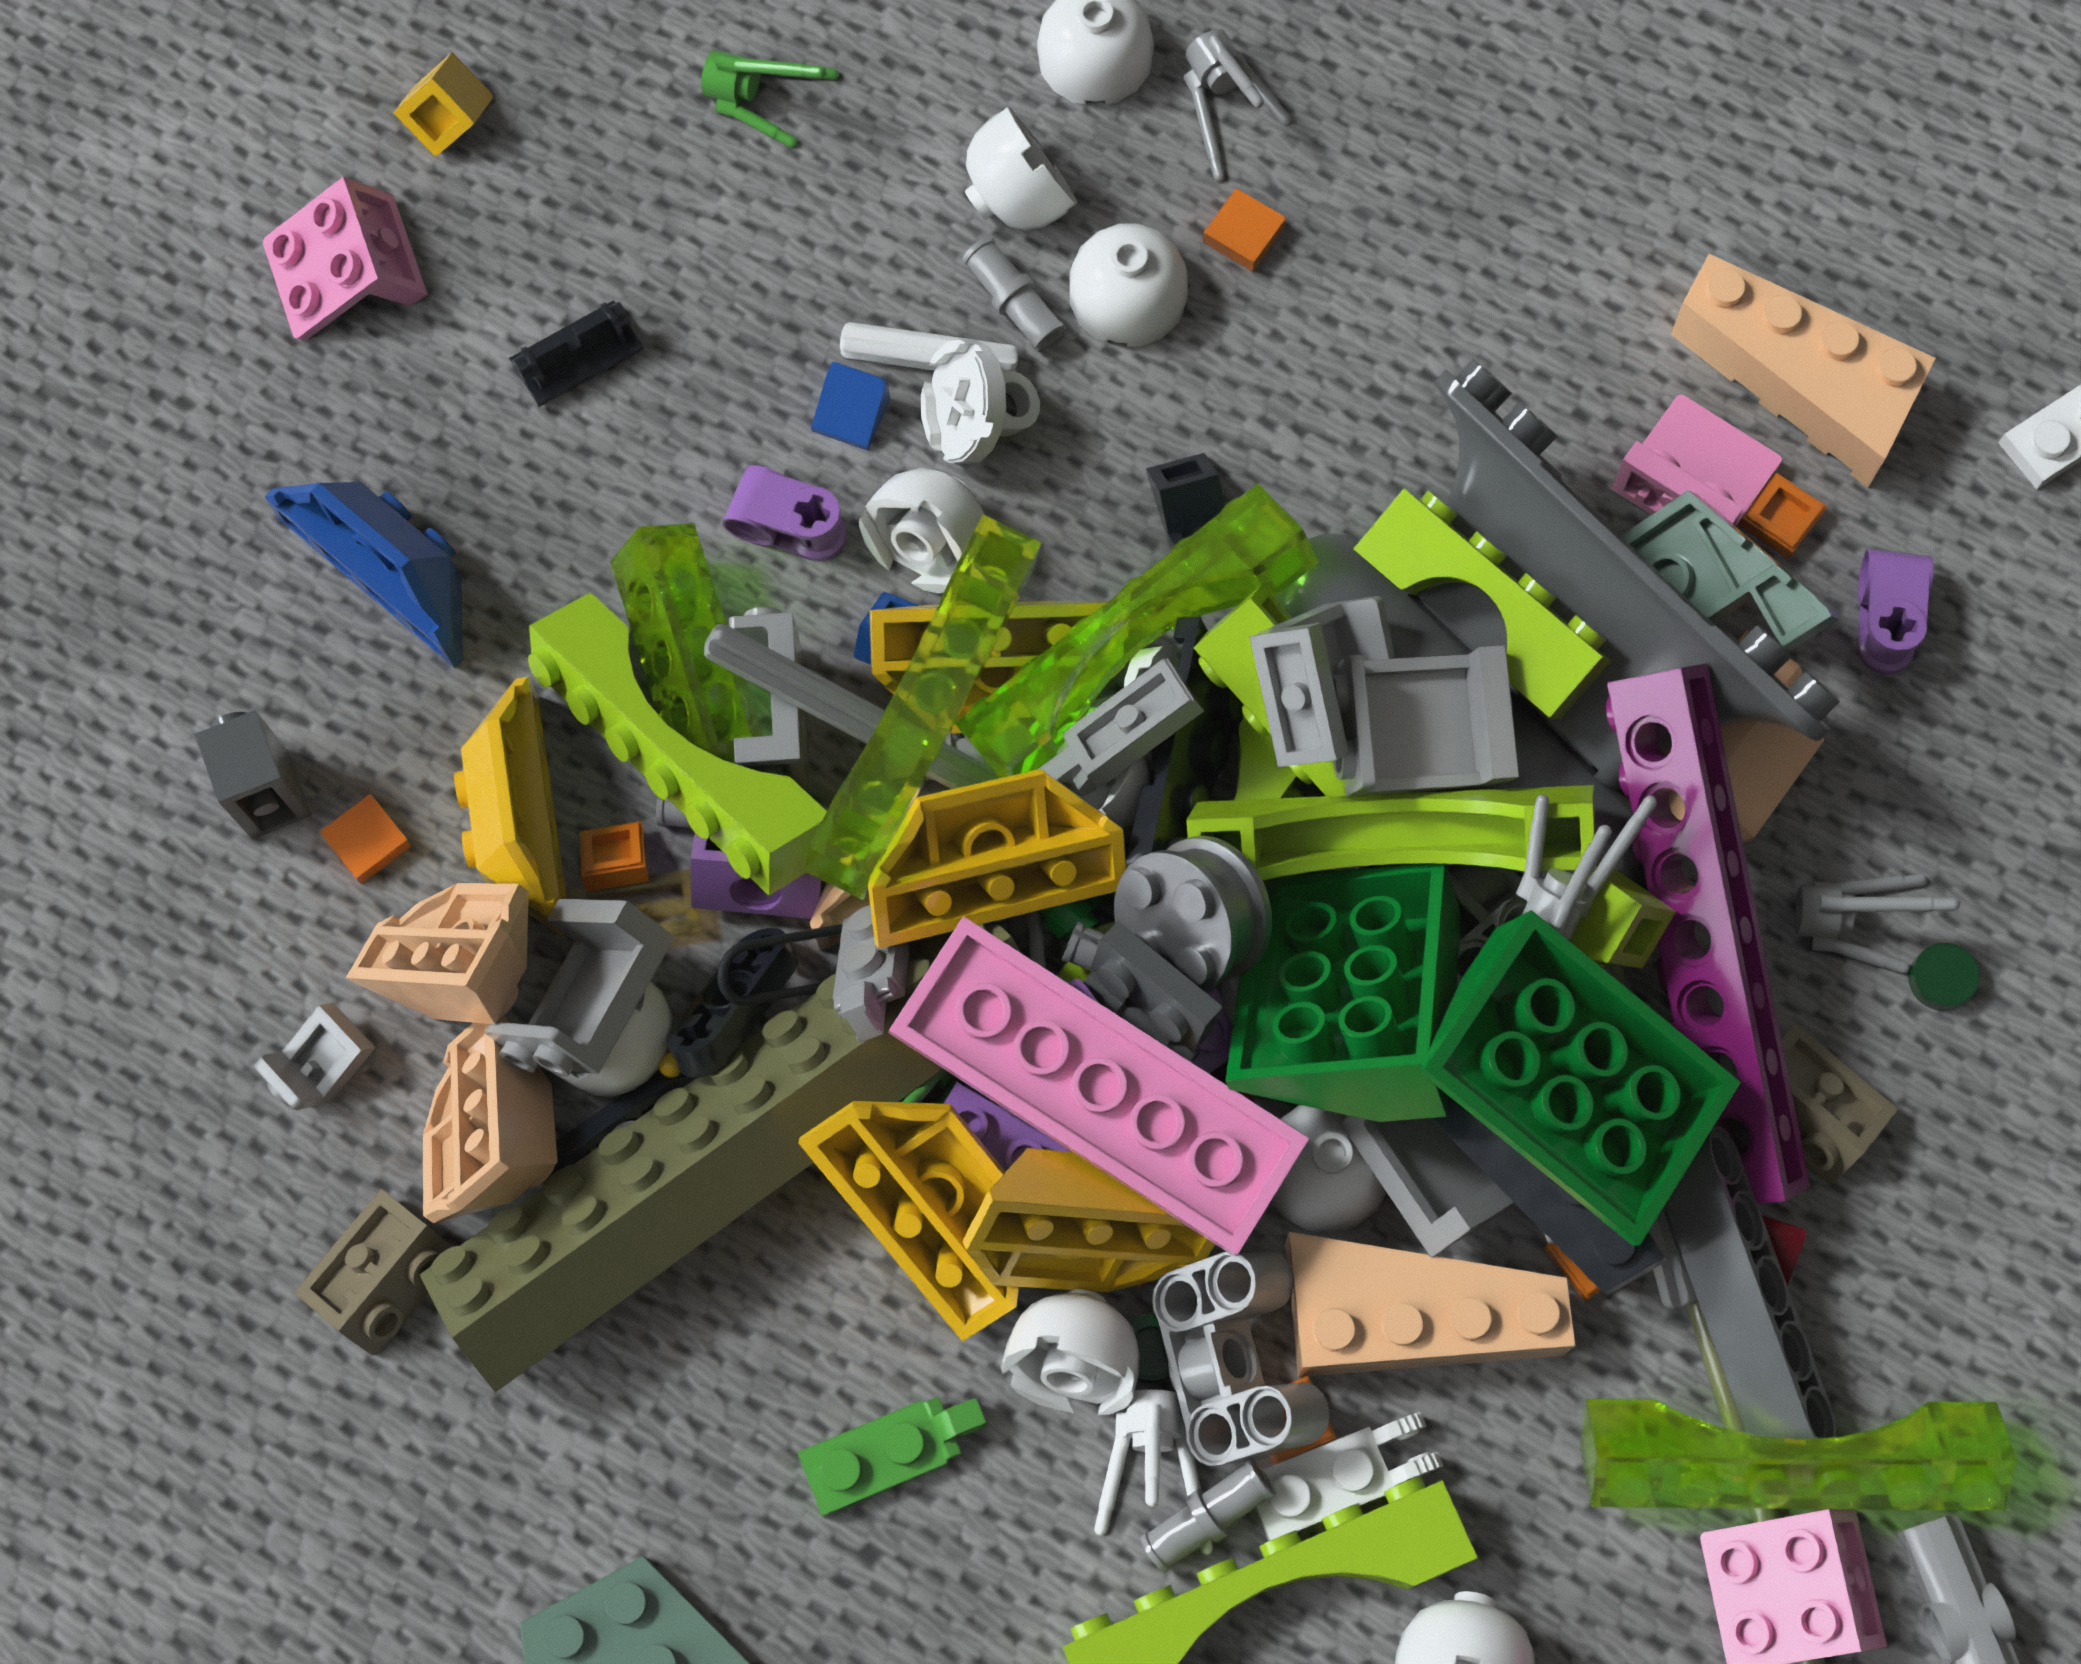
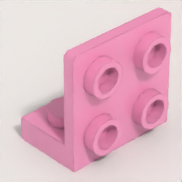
(338, 253)
(1696, 454)
(1793, 1588)

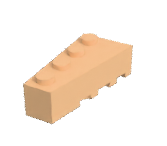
(1804, 362)
(1403, 1310)

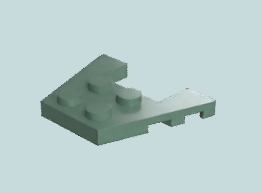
(1725, 569)
(625, 1620)

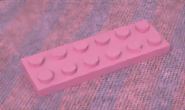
(1099, 1086)

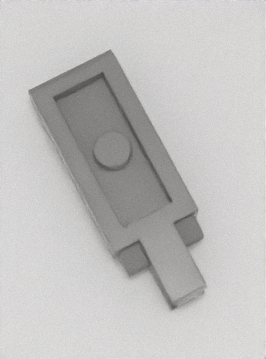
(1123, 729)
(867, 976)

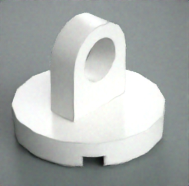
(967, 402)

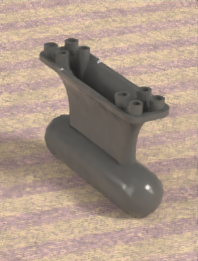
(1594, 573)

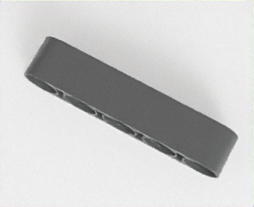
(1746, 1297)

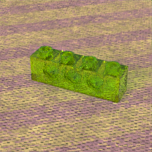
(671, 615)

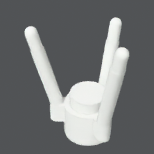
(1153, 1423)

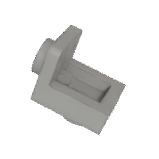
(316, 1060)

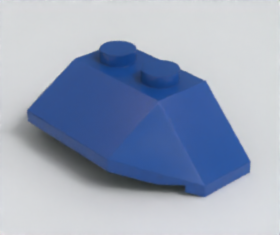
(382, 555)

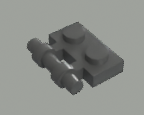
(1151, 993)

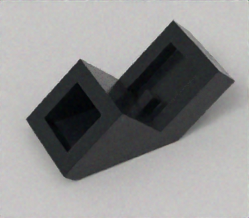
(1186, 495)

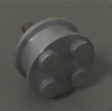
(1198, 908)

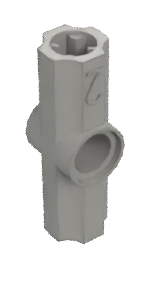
(1960, 1605)

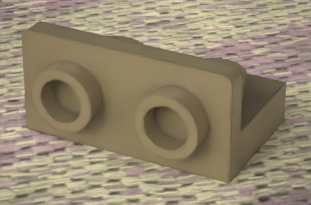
(1833, 1106)
(372, 1273)

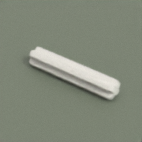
(907, 347)

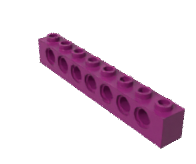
(1719, 900)

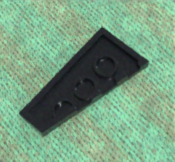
(1188, 759)
(1578, 1232)

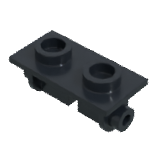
(576, 352)

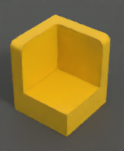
(443, 104)

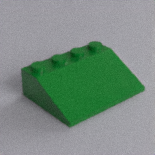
(1350, 993)
(1577, 1074)

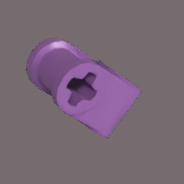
(775, 510)
(1894, 601)

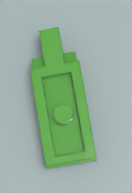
(887, 1452)

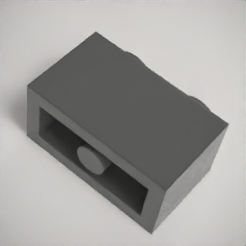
(252, 773)

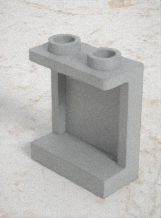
(1297, 670)
(1426, 723)
(788, 748)
(593, 990)
(1428, 1179)

